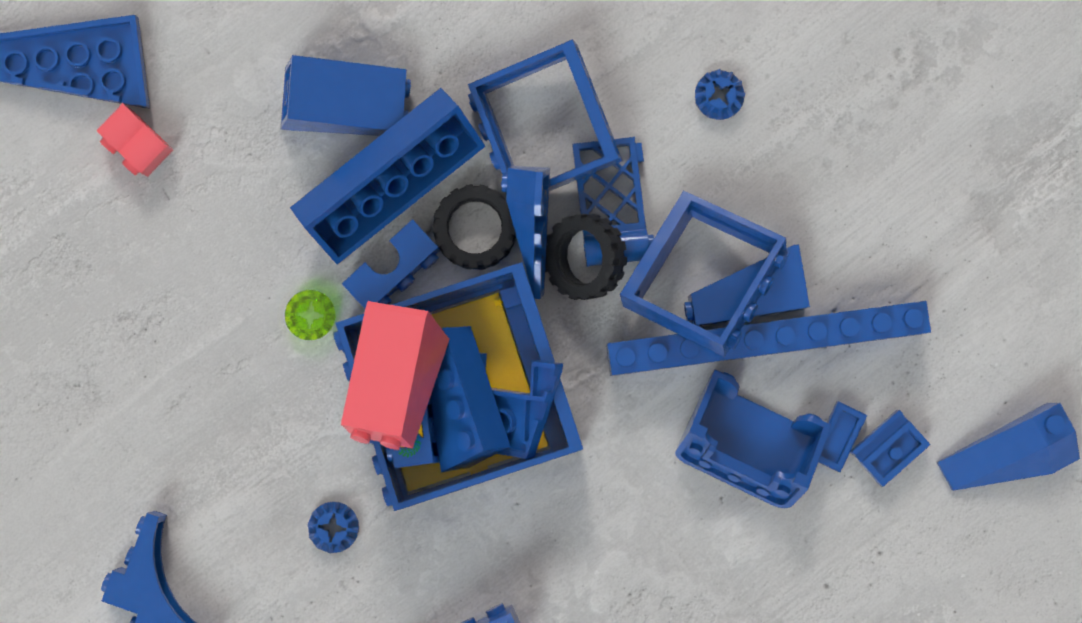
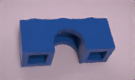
(414, 251)

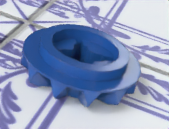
(717, 108)
(344, 517)

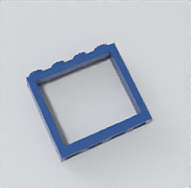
(491, 131)
(662, 245)

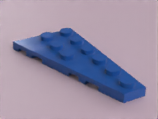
(79, 59)

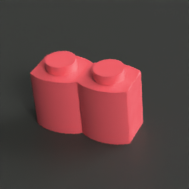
(134, 141)

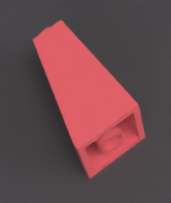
(393, 374)

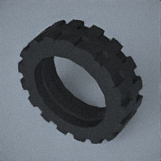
(443, 216)
(612, 260)

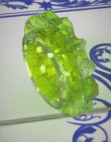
(300, 303)

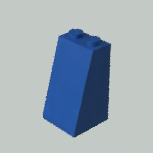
(342, 96)

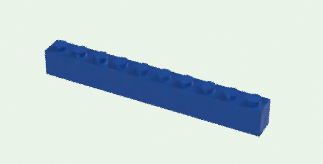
(773, 338)

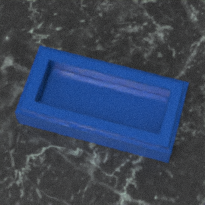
(844, 430)

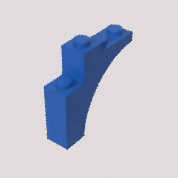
(143, 584)

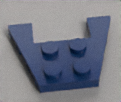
(527, 413)

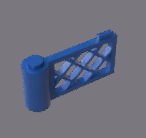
(633, 234)

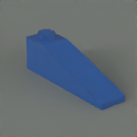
(528, 206)
(1020, 450)

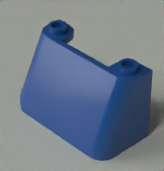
(752, 444)

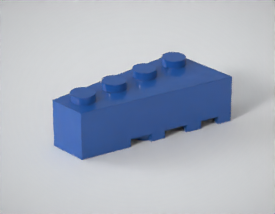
(464, 406)

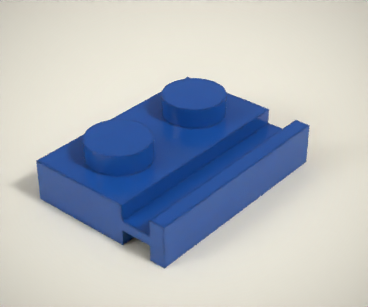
(890, 448)

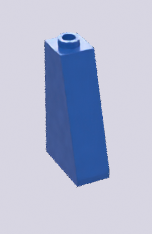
(721, 299)

